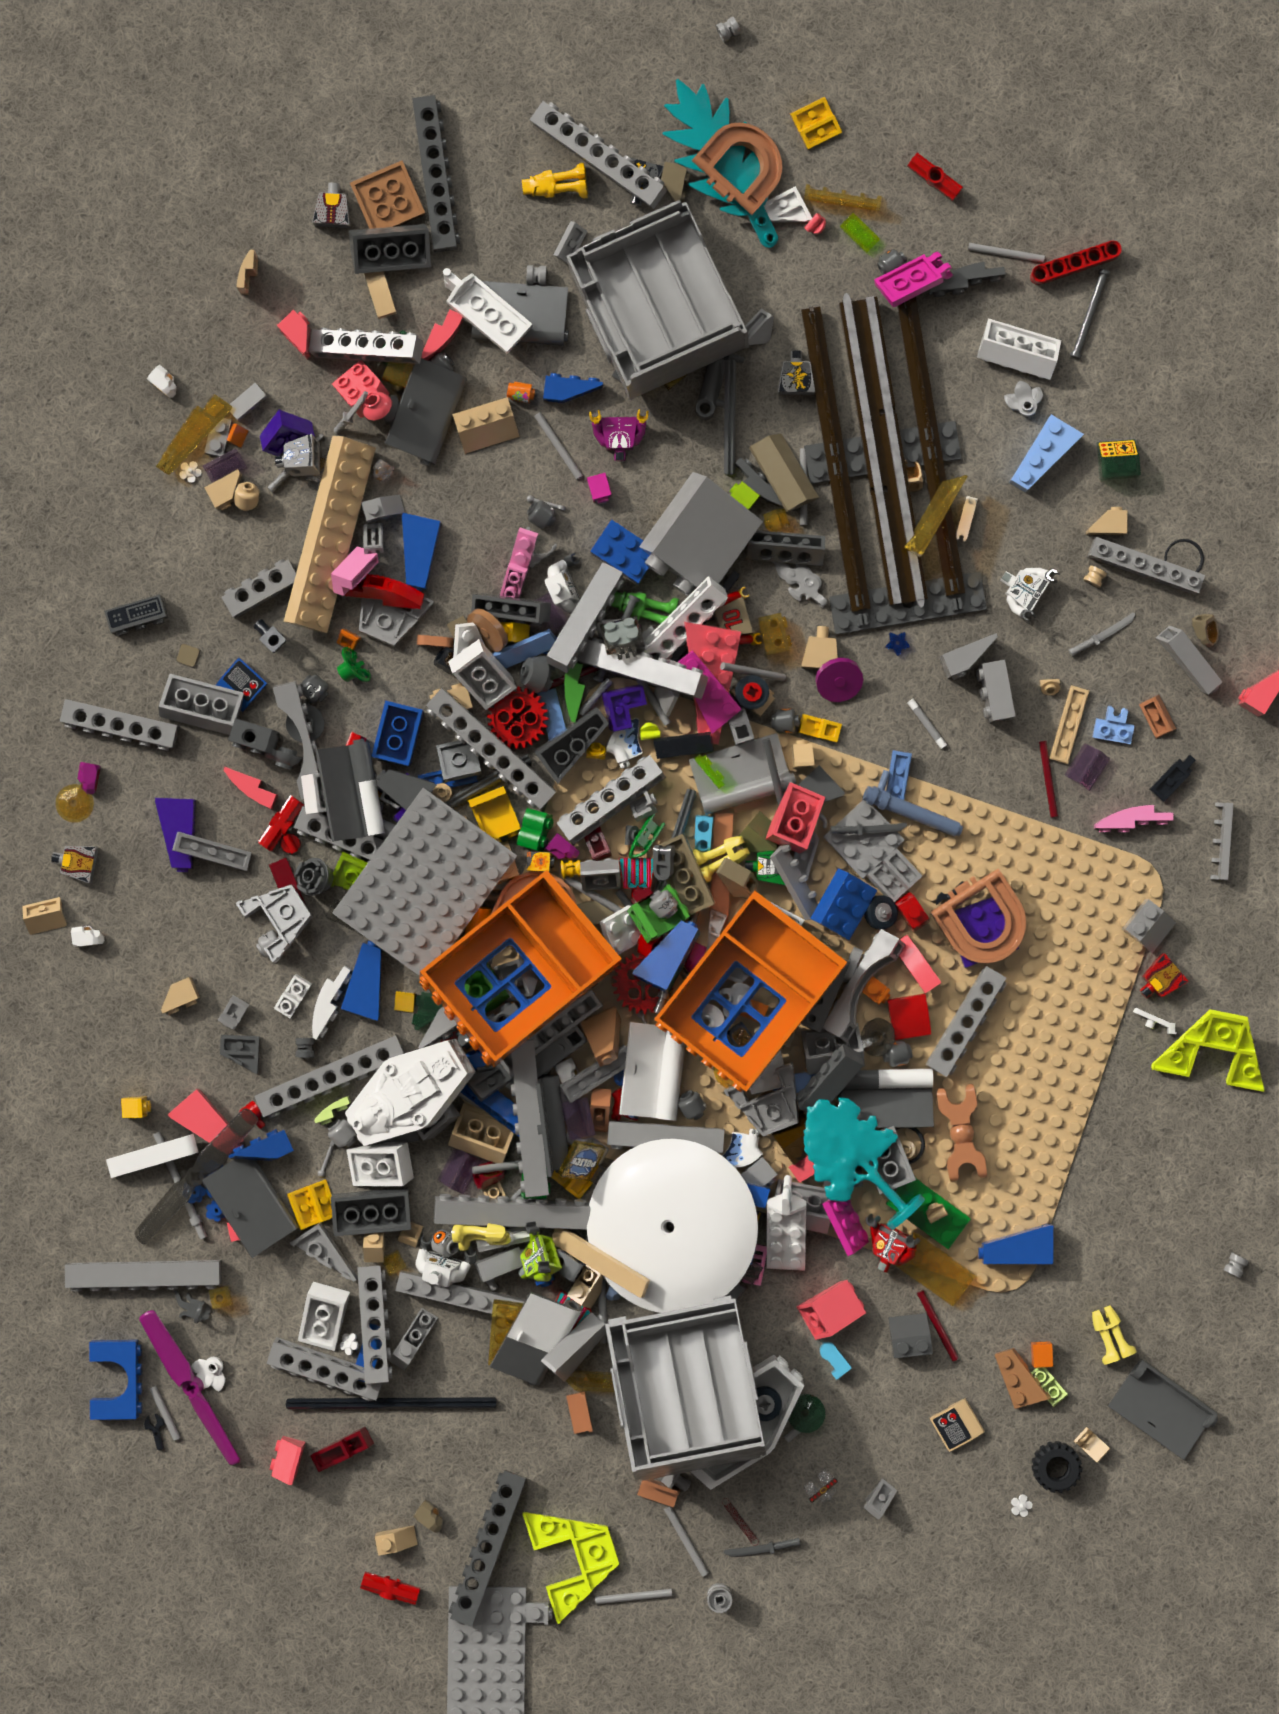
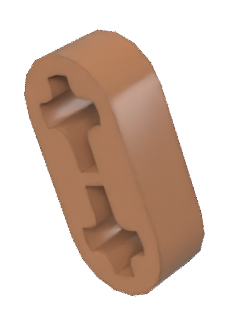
(435, 641)

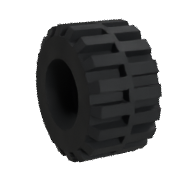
(1048, 1452)

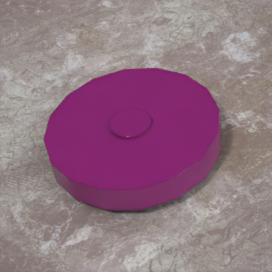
(839, 679)

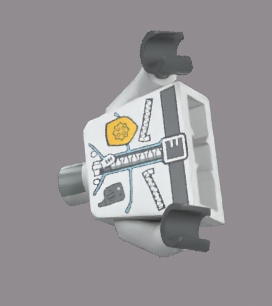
(561, 584)
(1026, 589)
(441, 1269)

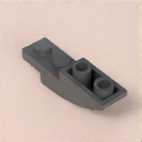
(971, 273)
(758, 483)

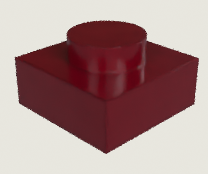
(641, 895)

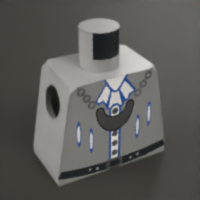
(301, 456)

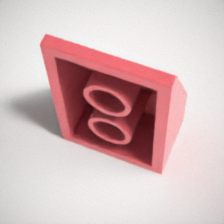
(1260, 695)
(795, 818)

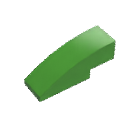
(573, 690)

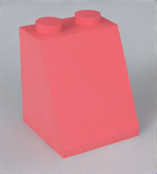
(831, 1310)

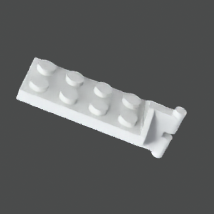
(486, 310)
(786, 1230)

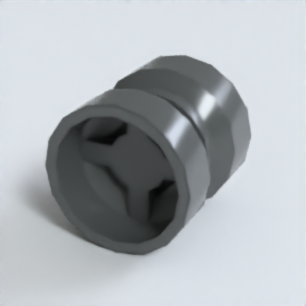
(305, 1043)

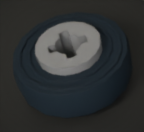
(768, 1396)

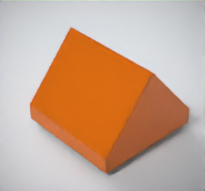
(348, 639)

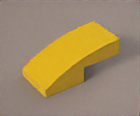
(819, 728)

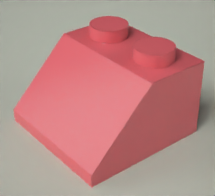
(297, 331)
(287, 1460)

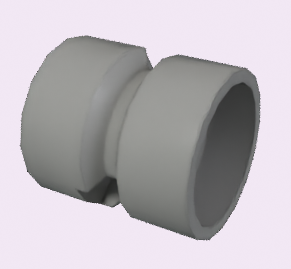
(719, 1598)

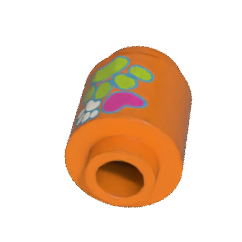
(520, 392)

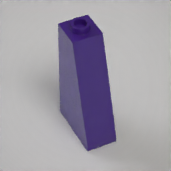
(175, 817)

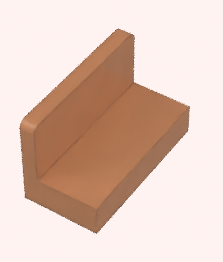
(579, 1412)
(658, 1492)

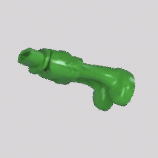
(621, 601)

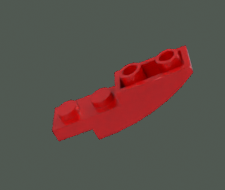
(389, 590)

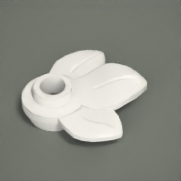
(208, 1375)

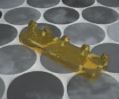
(842, 199)

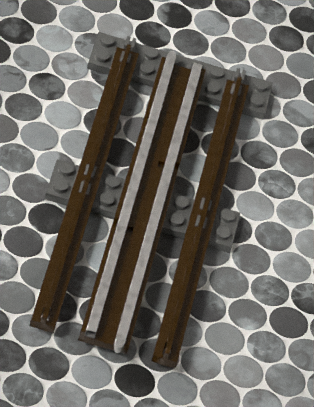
(882, 457)

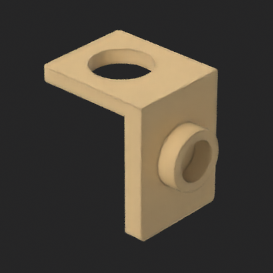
(1092, 1445)

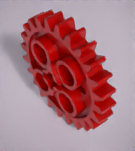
(529, 731)
(624, 984)

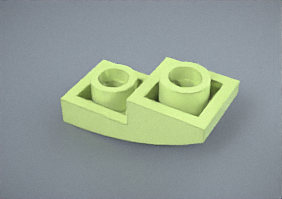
(328, 1113)
(1050, 1385)

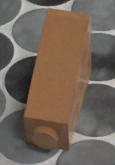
(604, 1035)

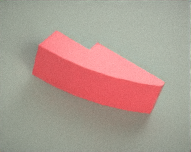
(442, 335)
(251, 787)
(918, 966)

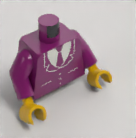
(619, 432)

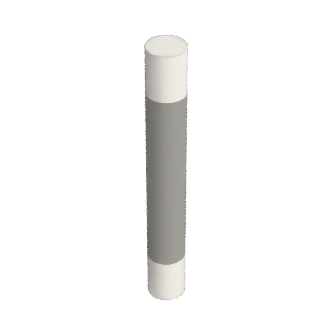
(927, 724)

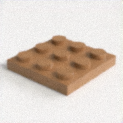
(388, 197)

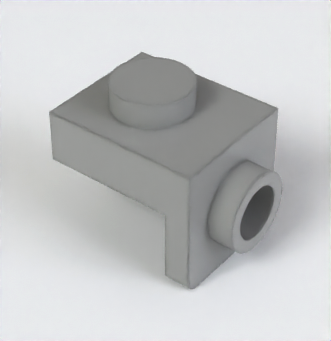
(644, 806)
(233, 1012)

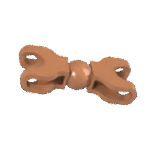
(962, 1133)

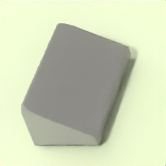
(247, 401)

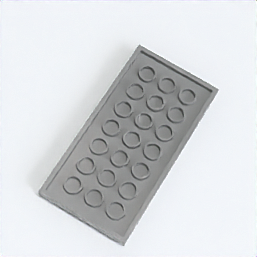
(489, 1657)

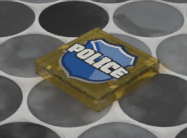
(581, 1160)

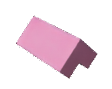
(353, 570)

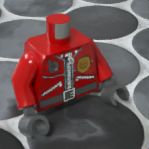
(891, 1245)

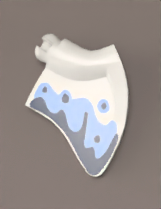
(625, 744)
(743, 1148)

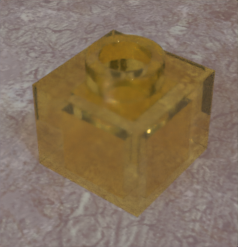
(776, 520)
(225, 1292)

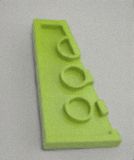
(347, 870)

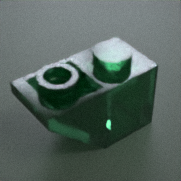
(426, 1011)

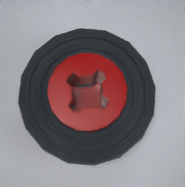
(757, 692)

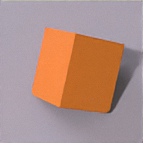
(1042, 1354)

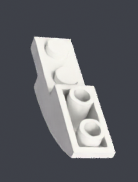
(324, 1008)

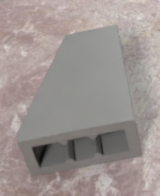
(499, 1264)

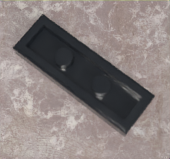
(683, 745)

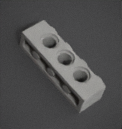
(256, 598)

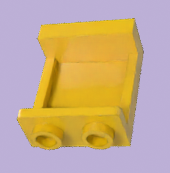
(495, 814)

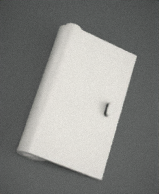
(655, 1082)

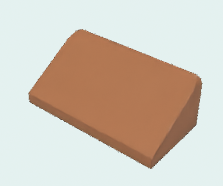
(1157, 716)

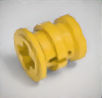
(570, 868)

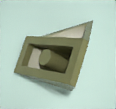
(756, 833)

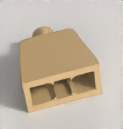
(819, 649)

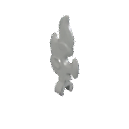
(808, 582)

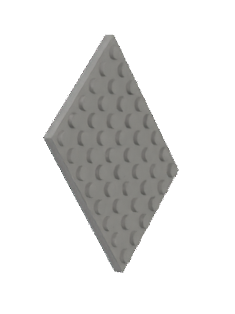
(424, 882)

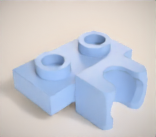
(1114, 727)

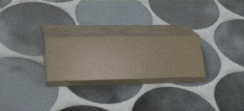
(783, 472)
(687, 877)

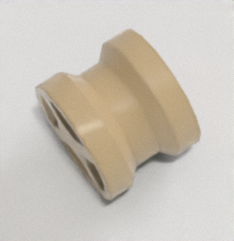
(1095, 576)

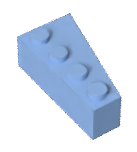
(1049, 446)

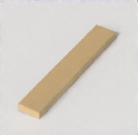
(601, 1261)

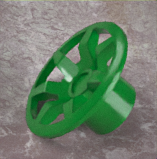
(351, 668)

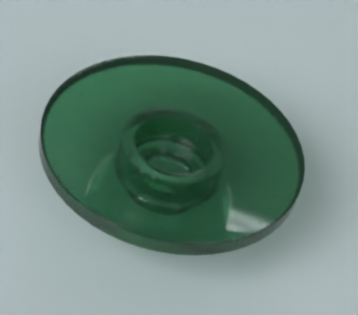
(815, 1417)

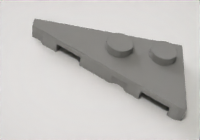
(320, 1245)

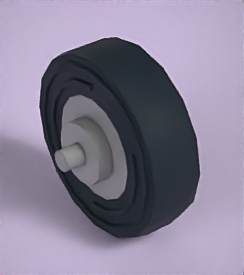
(881, 912)

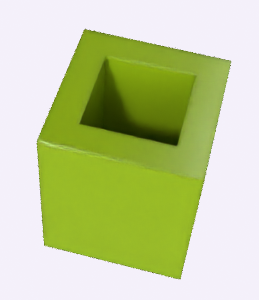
(744, 495)

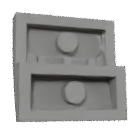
(894, 875)

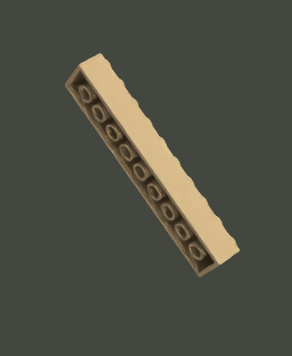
(329, 532)

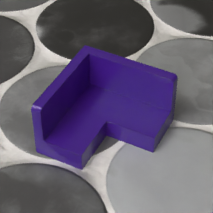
(283, 429)
(619, 702)

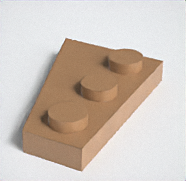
(1020, 1383)

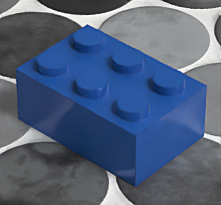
(622, 551)
(397, 733)
(843, 904)

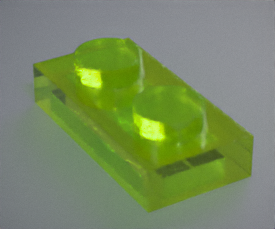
(860, 233)
(704, 762)

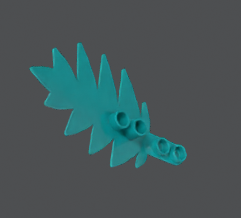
(697, 114)

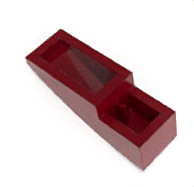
(342, 1449)

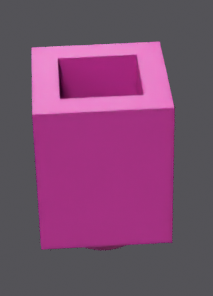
(599, 488)

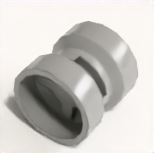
(728, 29)
(536, 275)
(1236, 1265)

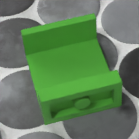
(650, 924)

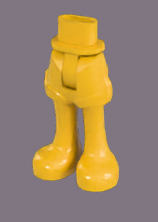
(545, 183)

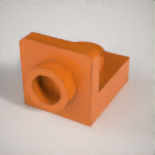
(876, 991)

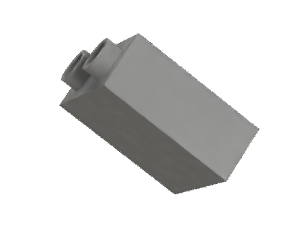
(699, 534)

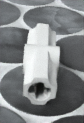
(517, 1234)

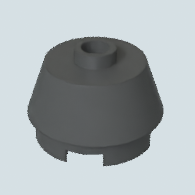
(536, 674)
(314, 876)

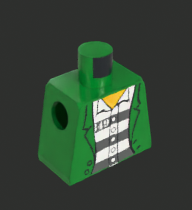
(764, 868)

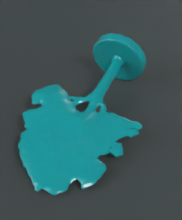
(841, 1143)

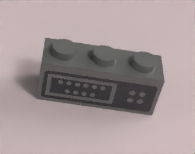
(136, 615)

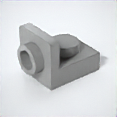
(538, 1612)

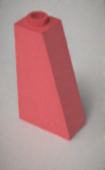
(199, 1116)

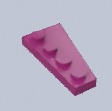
(716, 702)

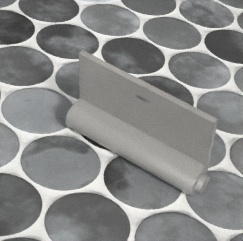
(745, 776)

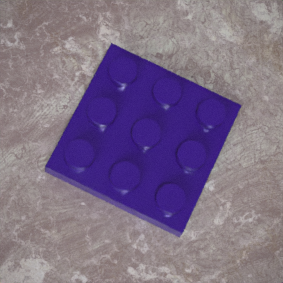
(982, 922)

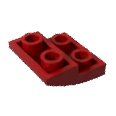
(909, 1016)

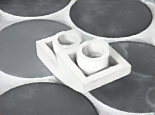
(292, 996)

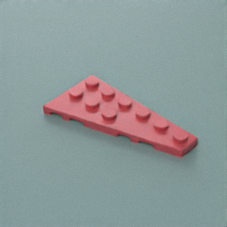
(713, 647)

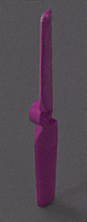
(182, 1375)

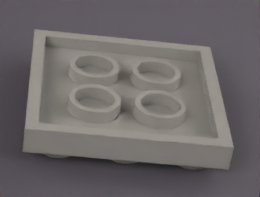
(864, 850)

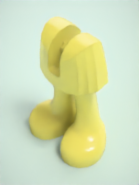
(727, 847)
(493, 1234)
(1103, 1328)

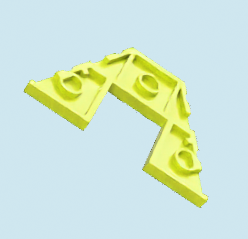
(1221, 1032)
(593, 1551)

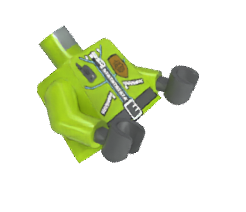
(539, 1257)

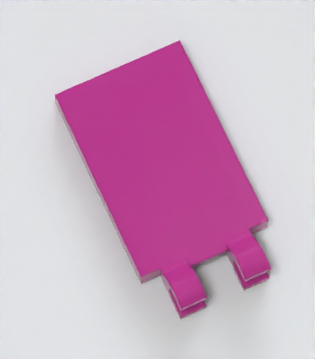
(913, 278)

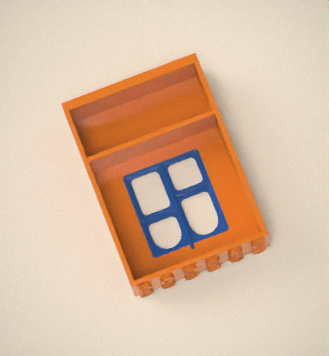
(554, 943)
(777, 957)

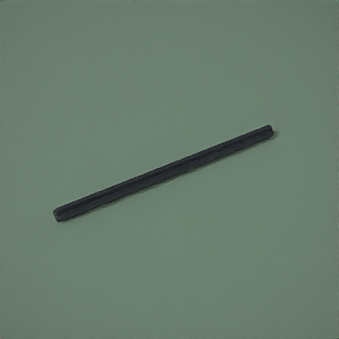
(391, 1403)

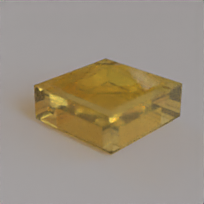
(393, 1262)

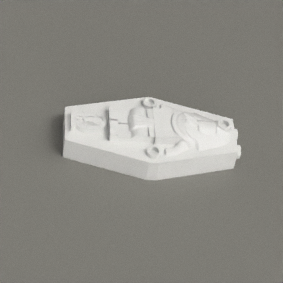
(410, 1092)

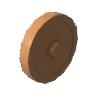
(489, 629)

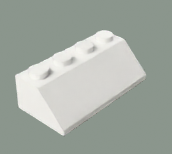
(1019, 349)

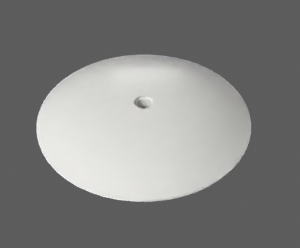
(710, 1216)

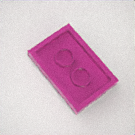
(846, 1225)

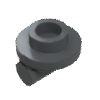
(630, 834)

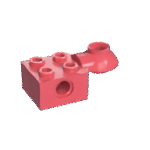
(361, 379)

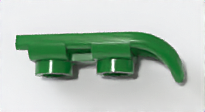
(642, 840)

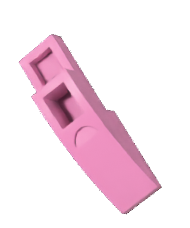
(519, 563)
(1125, 819)

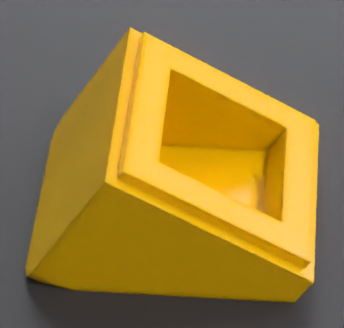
(404, 1001)

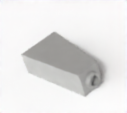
(1189, 659)
(575, 1346)

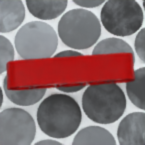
(1082, 256)

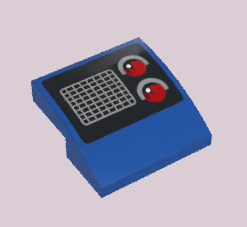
(243, 679)

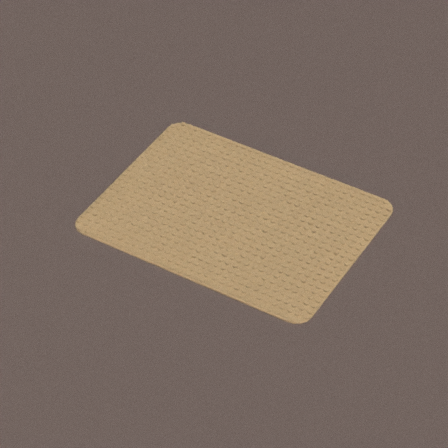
(1033, 1054)

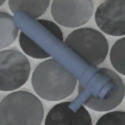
(884, 800)

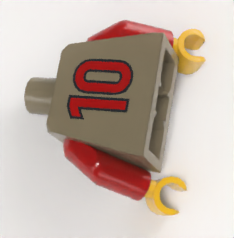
(734, 616)

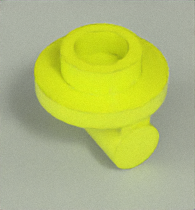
(649, 731)

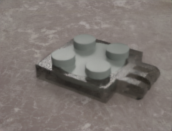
(622, 637)

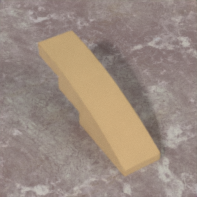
(380, 294)

